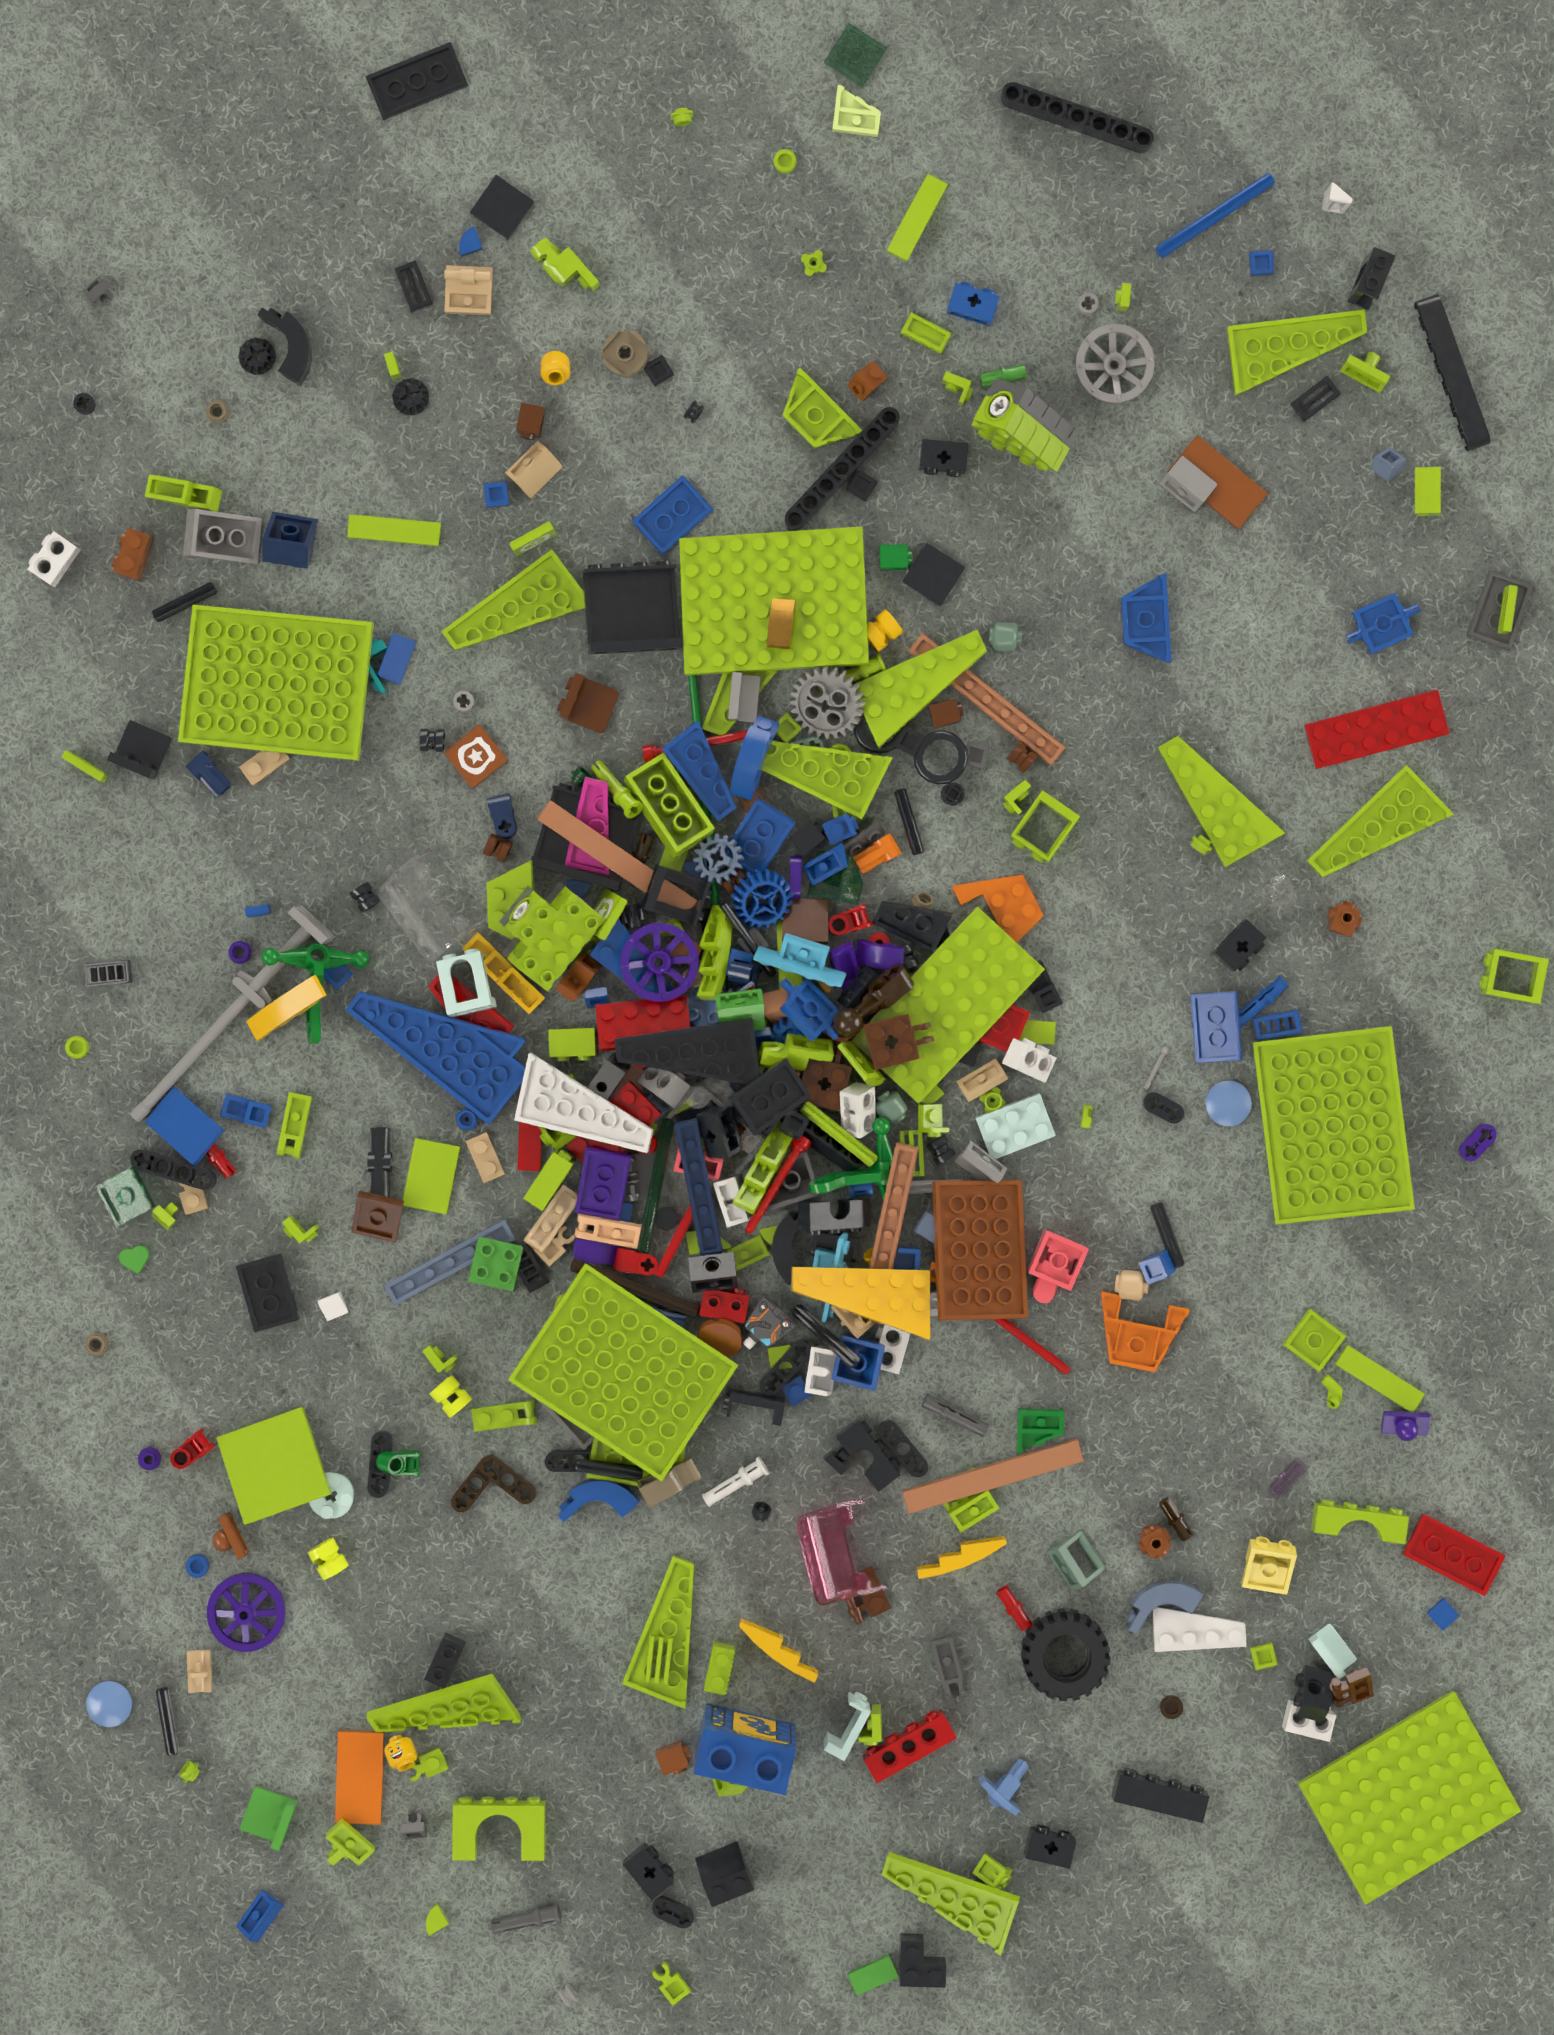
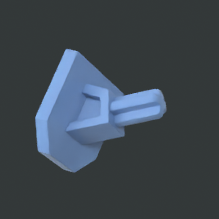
(1006, 1786)

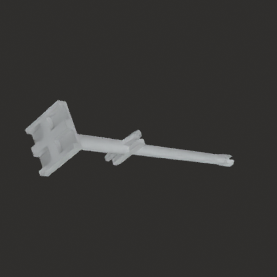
(252, 989)

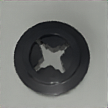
(254, 366)
(405, 406)

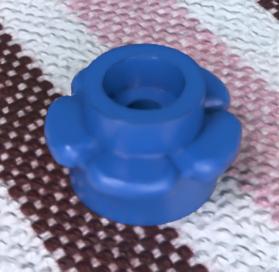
(460, 1118)

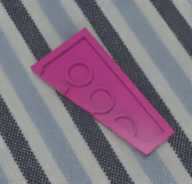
(594, 813)

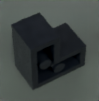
(915, 1968)

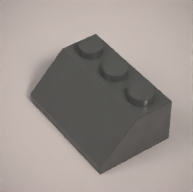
(794, 1187)

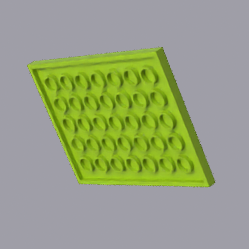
(731, 590)
(275, 682)
(1333, 1125)
(623, 1372)
(1409, 1797)

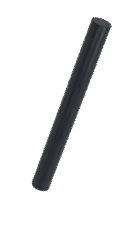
(744, 934)

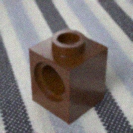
(530, 421)
(945, 713)

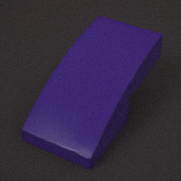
(878, 955)
(594, 1251)

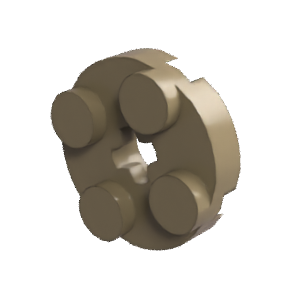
(628, 366)

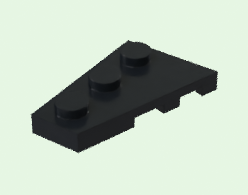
(913, 923)

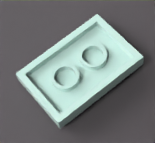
(1015, 1126)

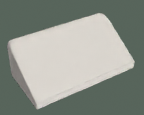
(1336, 200)

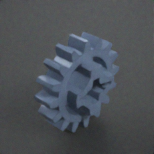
(720, 850)

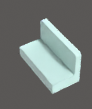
(1333, 1650)

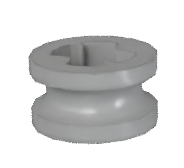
(1092, 297)
(458, 705)
(568, 1995)

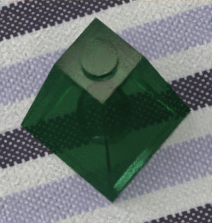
(842, 886)

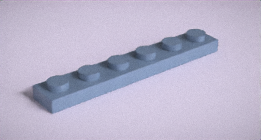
(444, 1264)

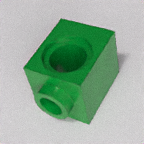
(894, 557)

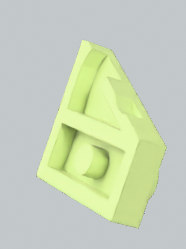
(854, 115)

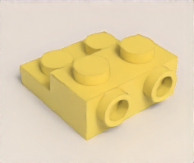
(1269, 1565)

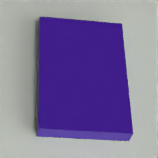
(603, 1183)

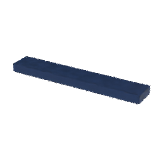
(698, 1186)

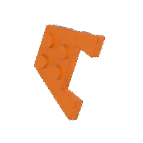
(1008, 901)
(1137, 1343)

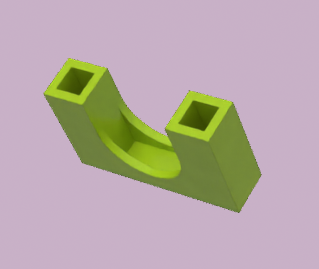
(528, 1815)

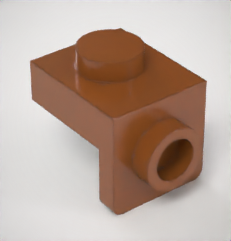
(867, 380)

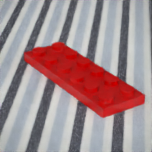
(1376, 729)

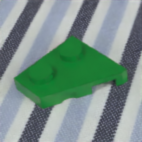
(1038, 1426)

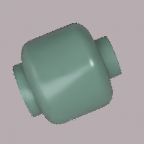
(1005, 636)
(891, 1106)

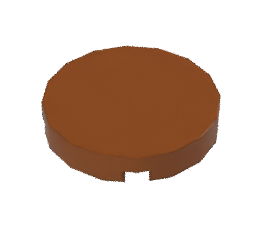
(721, 1336)

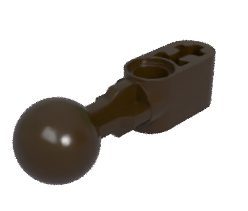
(882, 994)

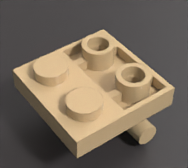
(468, 290)

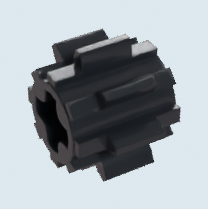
(633, 916)

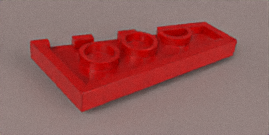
(487, 1018)

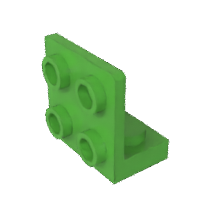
(741, 1006)
(495, 1264)
(269, 1816)

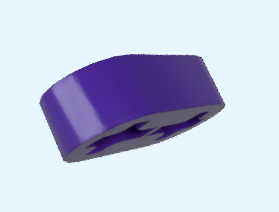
(795, 876)
(1481, 1146)

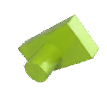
(1366, 371)

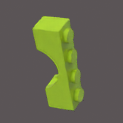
(1331, 1518)

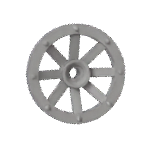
(1119, 359)

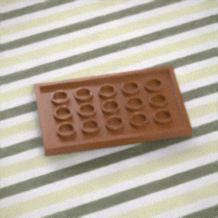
(979, 1250)

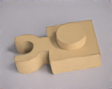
(192, 1199)
(555, 1249)

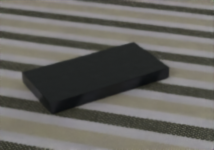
(416, 81)

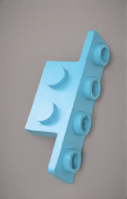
(802, 958)
(831, 1259)

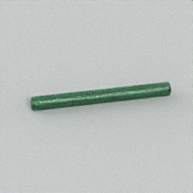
(655, 1185)

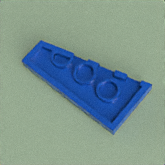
(609, 953)

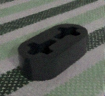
(1166, 1103)
(676, 1907)

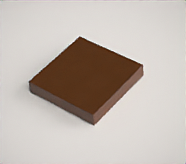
(807, 920)
(377, 1216)

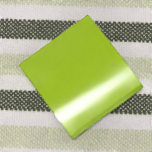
(861, 1063)
(971, 1509)

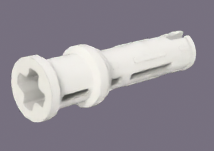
(744, 1476)

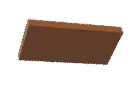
(1235, 492)

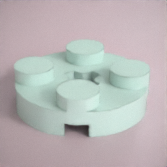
(344, 1497)

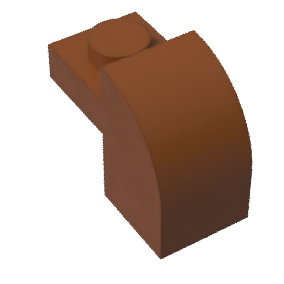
(578, 977)

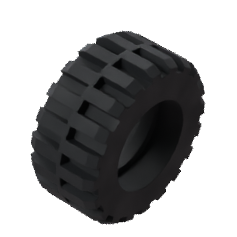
(1087, 1676)

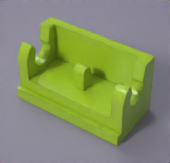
(1428, 491)

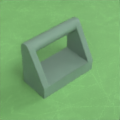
(1068, 1567)

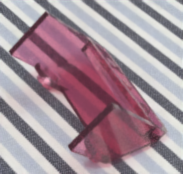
(829, 1554)

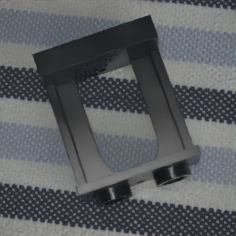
(1371, 278)
(688, 916)
(756, 1399)

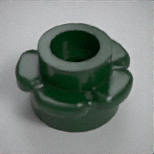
(579, 776)

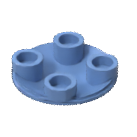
(701, 1011)
(1228, 1103)
(109, 1704)

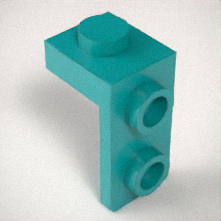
(377, 648)

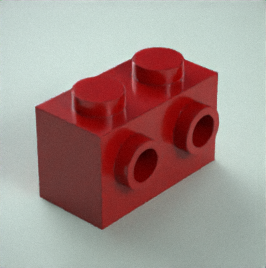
(725, 1304)

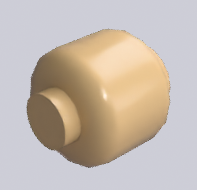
(1131, 1285)

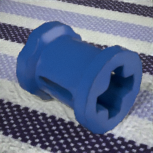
(861, 1189)

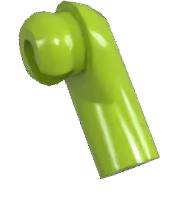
(1335, 1391)

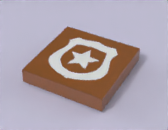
(476, 756)

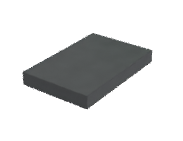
(1487, 612)

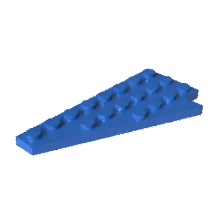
(460, 1056)

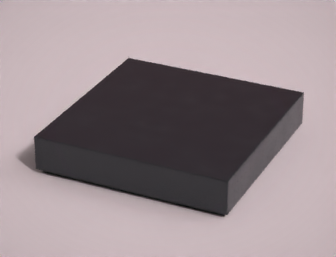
(502, 207)
(933, 574)

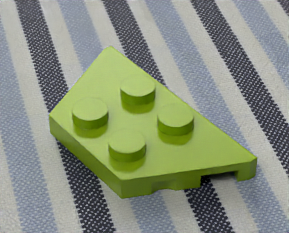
(816, 414)
(504, 891)

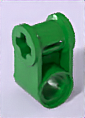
(403, 1462)

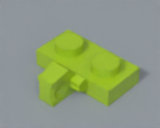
(347, 1844)

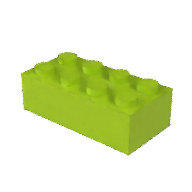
(669, 805)

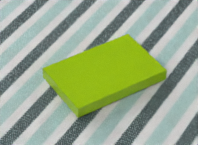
(431, 1175)

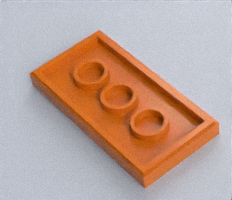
(359, 1777)

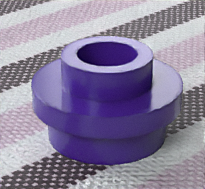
(247, 949)
(155, 1455)

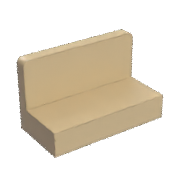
(534, 469)

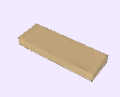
(551, 1219)

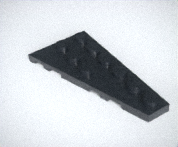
(709, 1051)

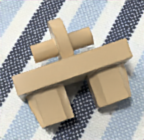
(855, 1323)
(199, 1671)

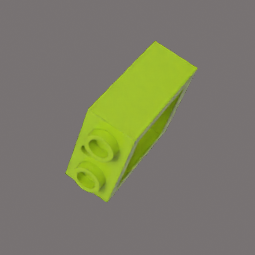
(1059, 809)
(1537, 978)
(549, 1179)

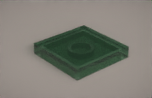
(855, 55)
(125, 1196)

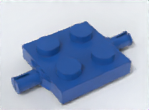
(1382, 623)
(809, 1009)

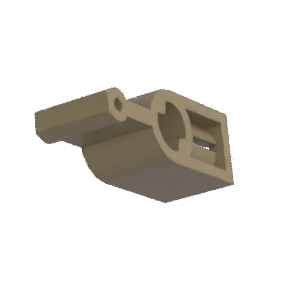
(678, 1476)

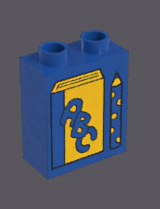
(745, 1749)

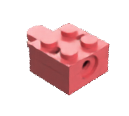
(1054, 1263)

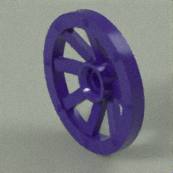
(692, 958)
(250, 1608)

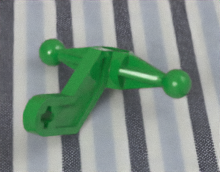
(302, 958)
(877, 1173)

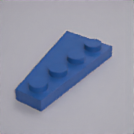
(698, 766)

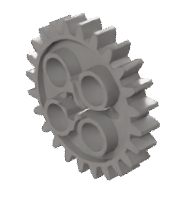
(830, 683)

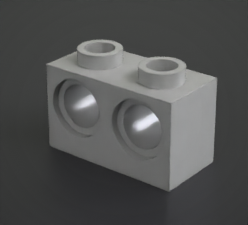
(665, 1084)

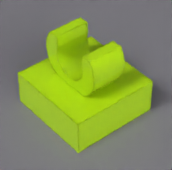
(164, 1216)

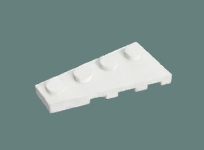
(1185, 1631)

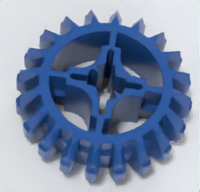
(751, 912)

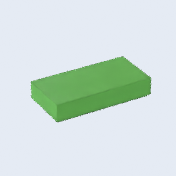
(873, 1974)

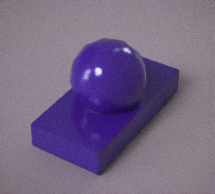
(845, 960)
(1405, 1424)

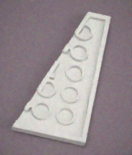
(564, 1105)

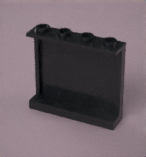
(631, 608)
(553, 848)

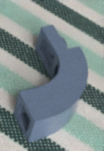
(1161, 1593)

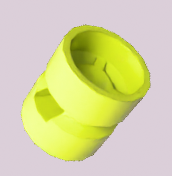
(447, 1388)
(327, 1558)

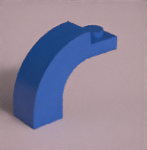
(752, 756)
(613, 1493)

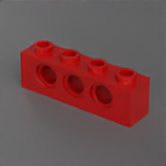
(904, 1757)

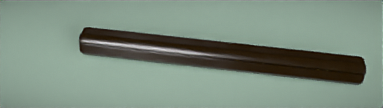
(643, 1291)

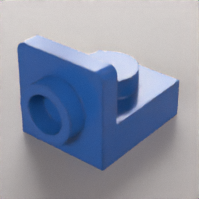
(840, 828)

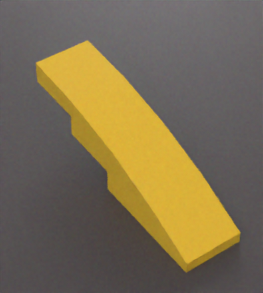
(506, 974)
(286, 1008)
(969, 1553)
(771, 1643)

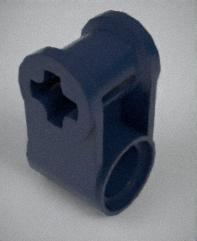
(502, 811)
(743, 973)

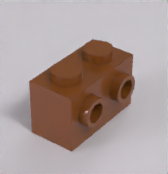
(133, 554)

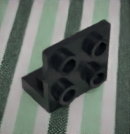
(141, 750)

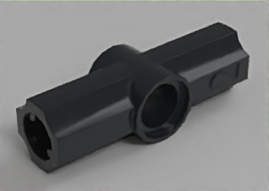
(379, 1161)

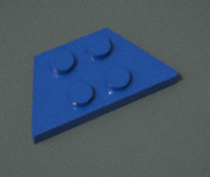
(1147, 619)

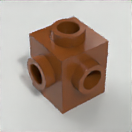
(1336, 922)
(1148, 1535)

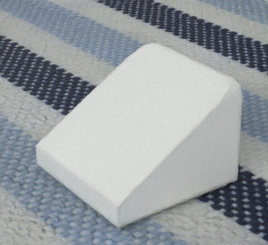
(333, 1306)

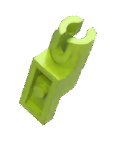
(563, 266)
(796, 1050)

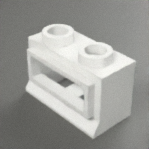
(820, 1371)

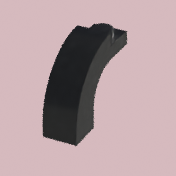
(299, 355)
(782, 1247)

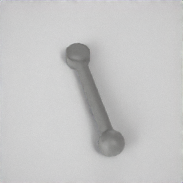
(1164, 1051)

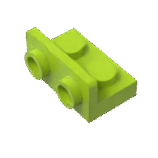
(873, 1732)

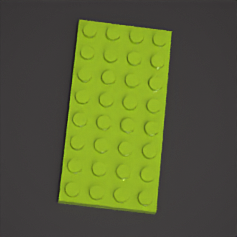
(961, 995)

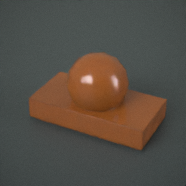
(229, 1537)

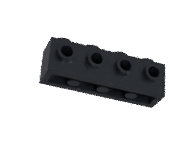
(1160, 1795)

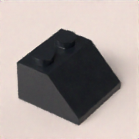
(725, 1874)

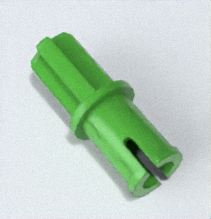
(1007, 374)

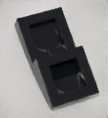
(1045, 991)

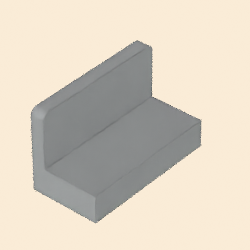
(1188, 483)
(744, 697)
(980, 1163)

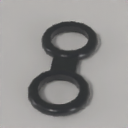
(915, 745)

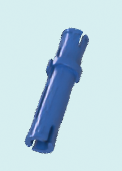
(1262, 1000)

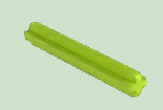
(839, 1133)

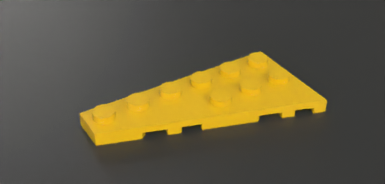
(880, 1295)

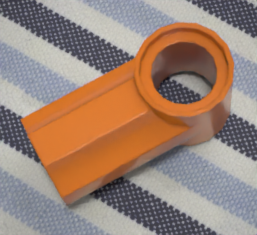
(879, 852)

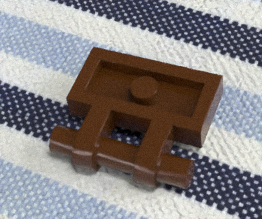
(874, 1603)
(1354, 1689)

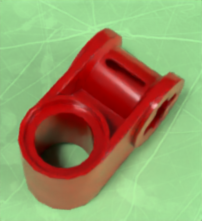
(851, 920)
(630, 1262)
(194, 1448)

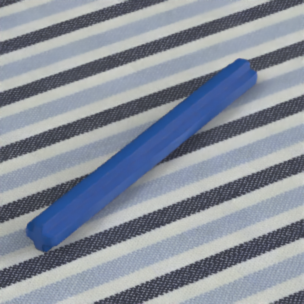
(1215, 215)

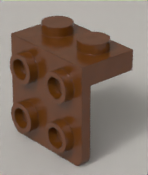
(587, 703)

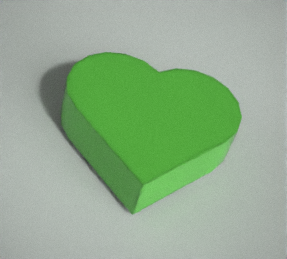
(134, 1258)

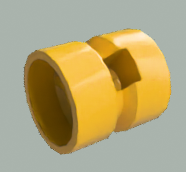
(882, 630)

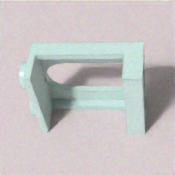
(484, 999)
(841, 1747)

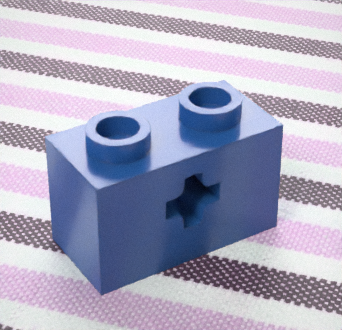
(982, 312)

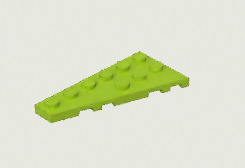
(1274, 347)
(831, 775)
(667, 1618)

